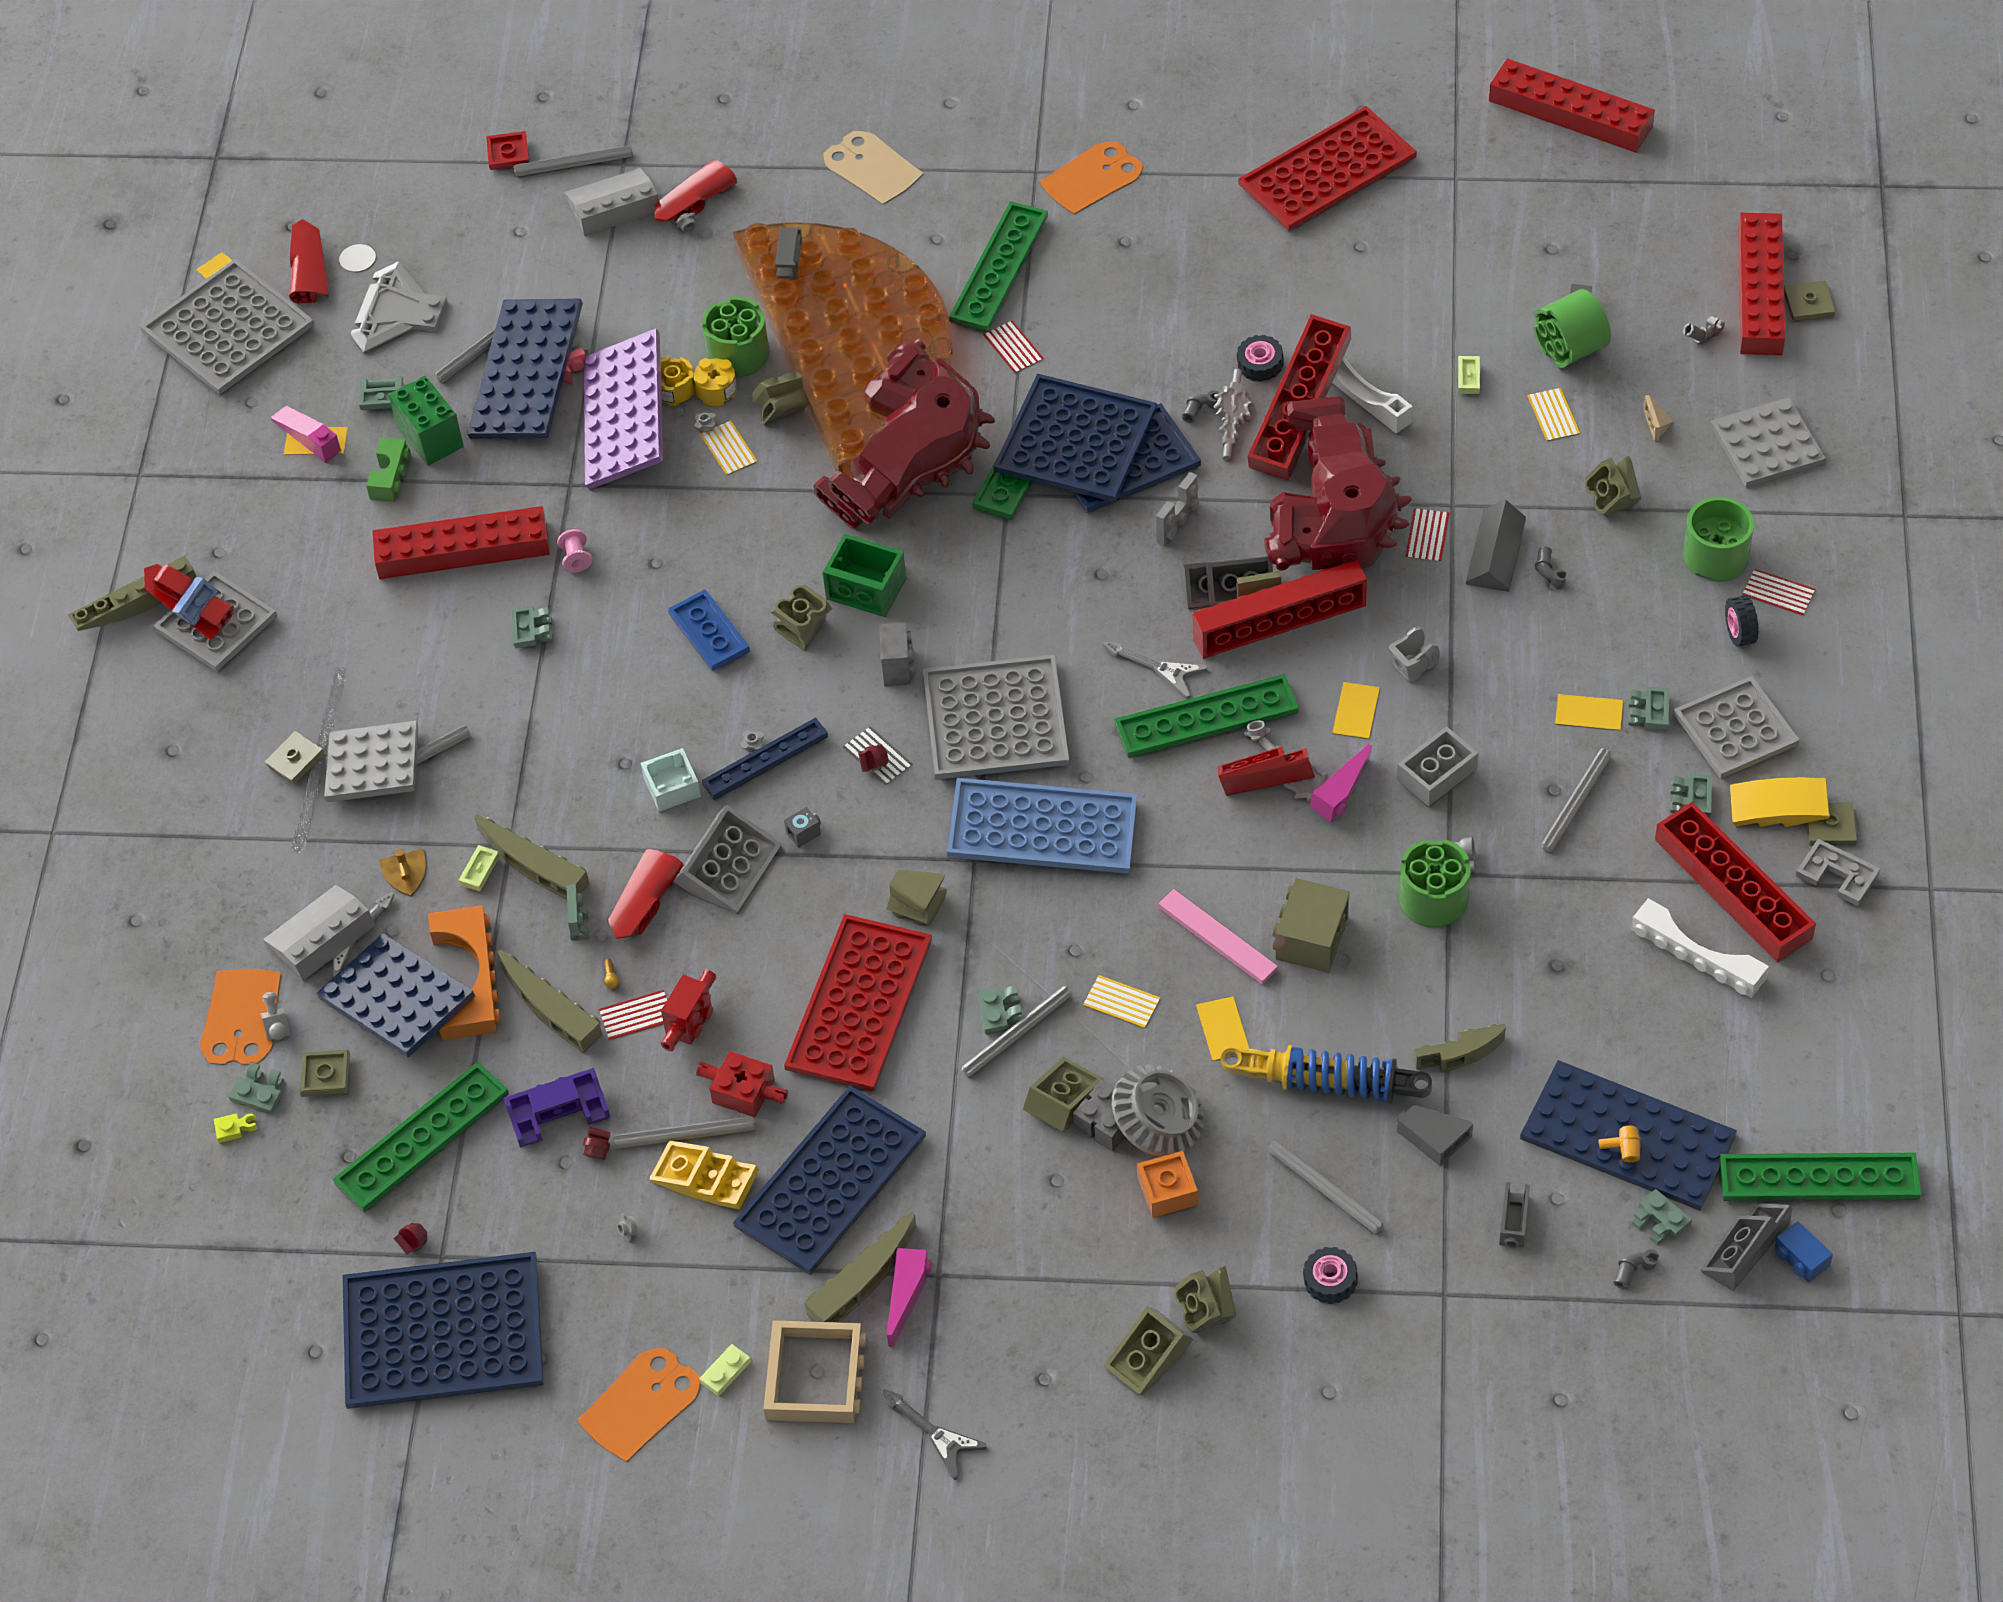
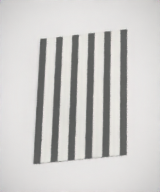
(897, 761)

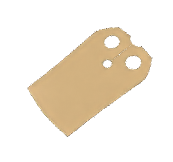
(880, 171)

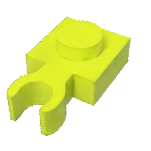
(230, 1126)

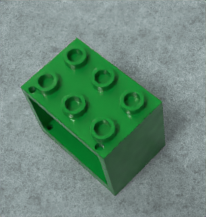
(426, 420)
(864, 575)

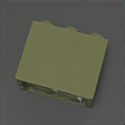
(1311, 925)

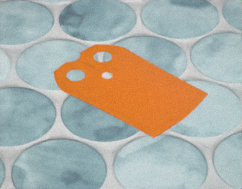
(1086, 181)
(238, 1006)
(631, 1411)

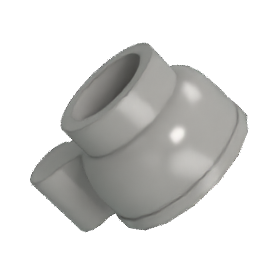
(1468, 846)

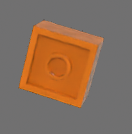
(1167, 1184)

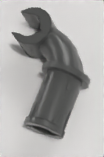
(1702, 334)
(1195, 403)
(1544, 566)
(1631, 1263)

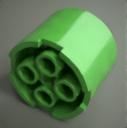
(1572, 328)
(737, 333)
(1718, 538)
(1434, 882)

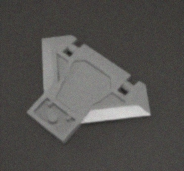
(395, 309)

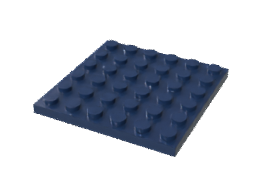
(1075, 437)

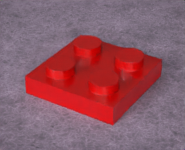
(507, 150)

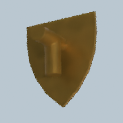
(404, 870)

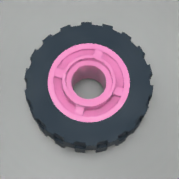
(1260, 357)
(1741, 620)
(1330, 1288)

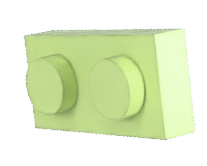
(1468, 374)
(479, 868)
(725, 1370)

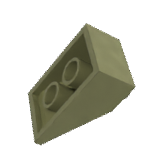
(1060, 1093)
(1148, 1350)

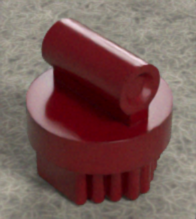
(873, 758)
(596, 1143)
(411, 1237)

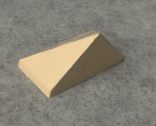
(1656, 418)

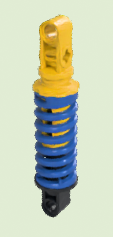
(1299, 1071)

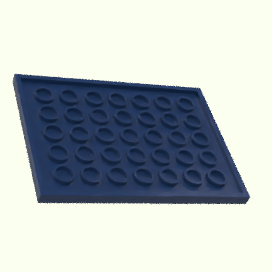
(441, 1330)

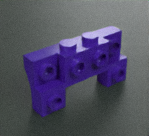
(554, 1101)

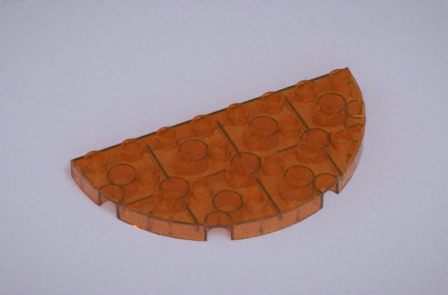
(843, 321)

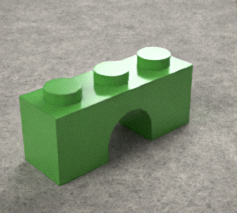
(387, 482)

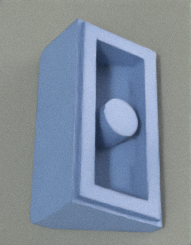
(194, 600)

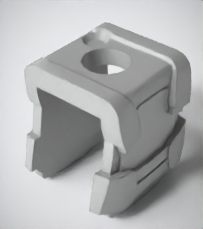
(1410, 644)

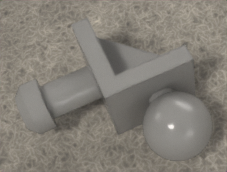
(274, 1020)

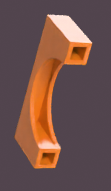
(468, 931)

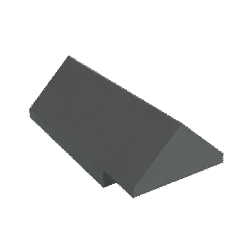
(1496, 547)
(1217, 580)
(1746, 1243)

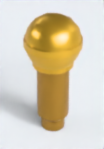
(611, 979)

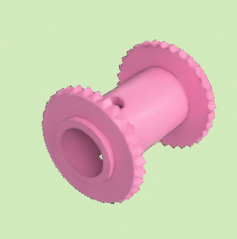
(576, 558)

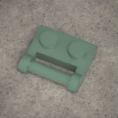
(375, 393)

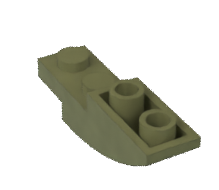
(1469, 1048)

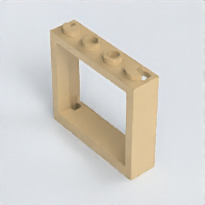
(814, 1412)

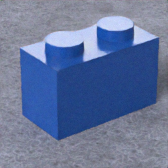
(1803, 1251)

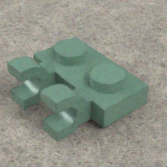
(524, 626)
(1656, 708)
(1698, 790)
(576, 913)
(992, 1008)
(255, 1095)
(1664, 1213)

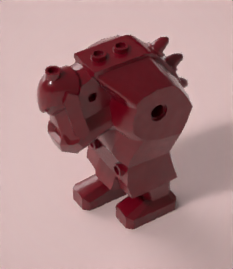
(924, 440)
(1351, 497)

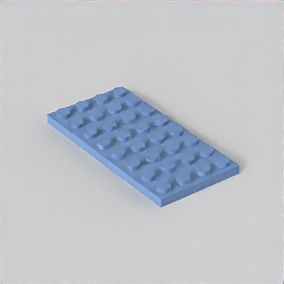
(1042, 825)

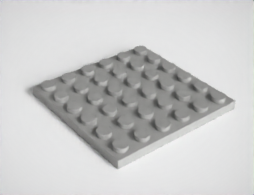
(227, 326)
(995, 717)

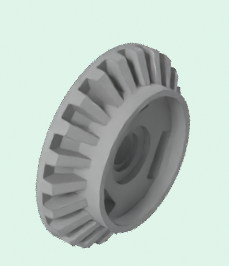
(1140, 1122)

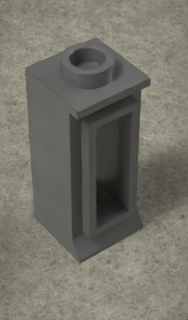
(788, 253)
(1514, 1238)

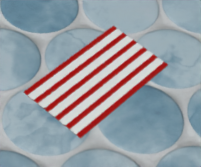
(1013, 346)
(1427, 534)
(1778, 591)
(633, 1014)

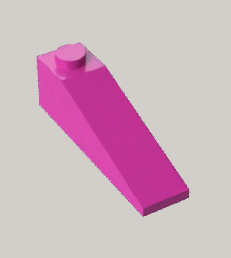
(308, 432)
(1334, 794)
(908, 1282)

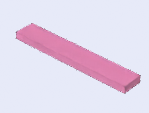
(1218, 937)

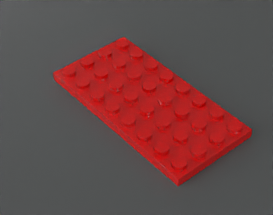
(1327, 168)
(858, 1002)

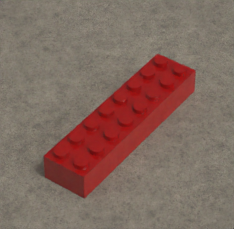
(1571, 105)
(1761, 283)
(1305, 378)
(460, 542)
(1279, 609)
(1735, 881)

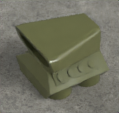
(780, 397)
(1613, 486)
(800, 615)
(916, 895)
(1205, 1299)

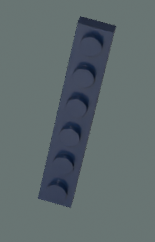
(764, 758)

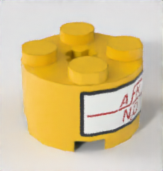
(676, 380)
(715, 381)

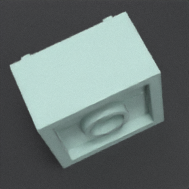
(670, 780)

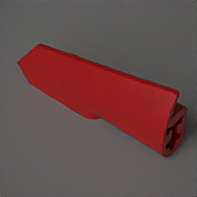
(693, 192)
(307, 264)
(169, 587)
(643, 893)

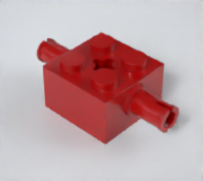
(687, 1009)
(742, 1083)

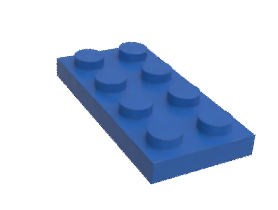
(708, 630)

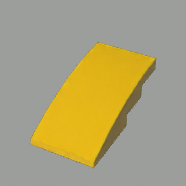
(1780, 801)
(704, 1174)

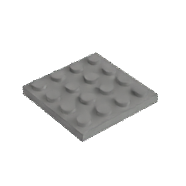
(1767, 442)
(246, 622)
(1736, 727)
(371, 761)

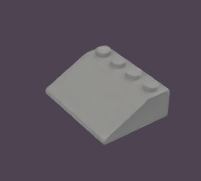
(613, 201)
(728, 860)
(320, 931)

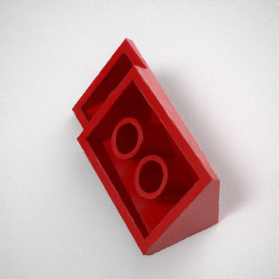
(1265, 770)

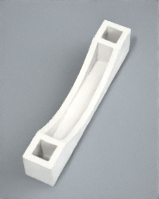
(1386, 407)
(1738, 971)

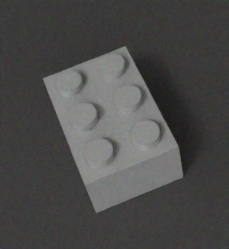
(1437, 766)

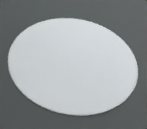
(357, 257)

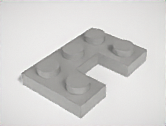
(1173, 515)
(1857, 872)

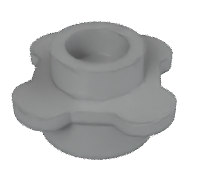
(686, 222)
(705, 421)
(1256, 730)
(752, 746)
(627, 1226)

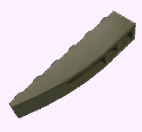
(123, 602)
(532, 860)
(552, 1006)
(861, 1276)

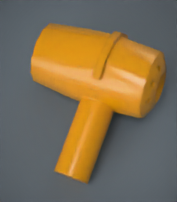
(1628, 1141)

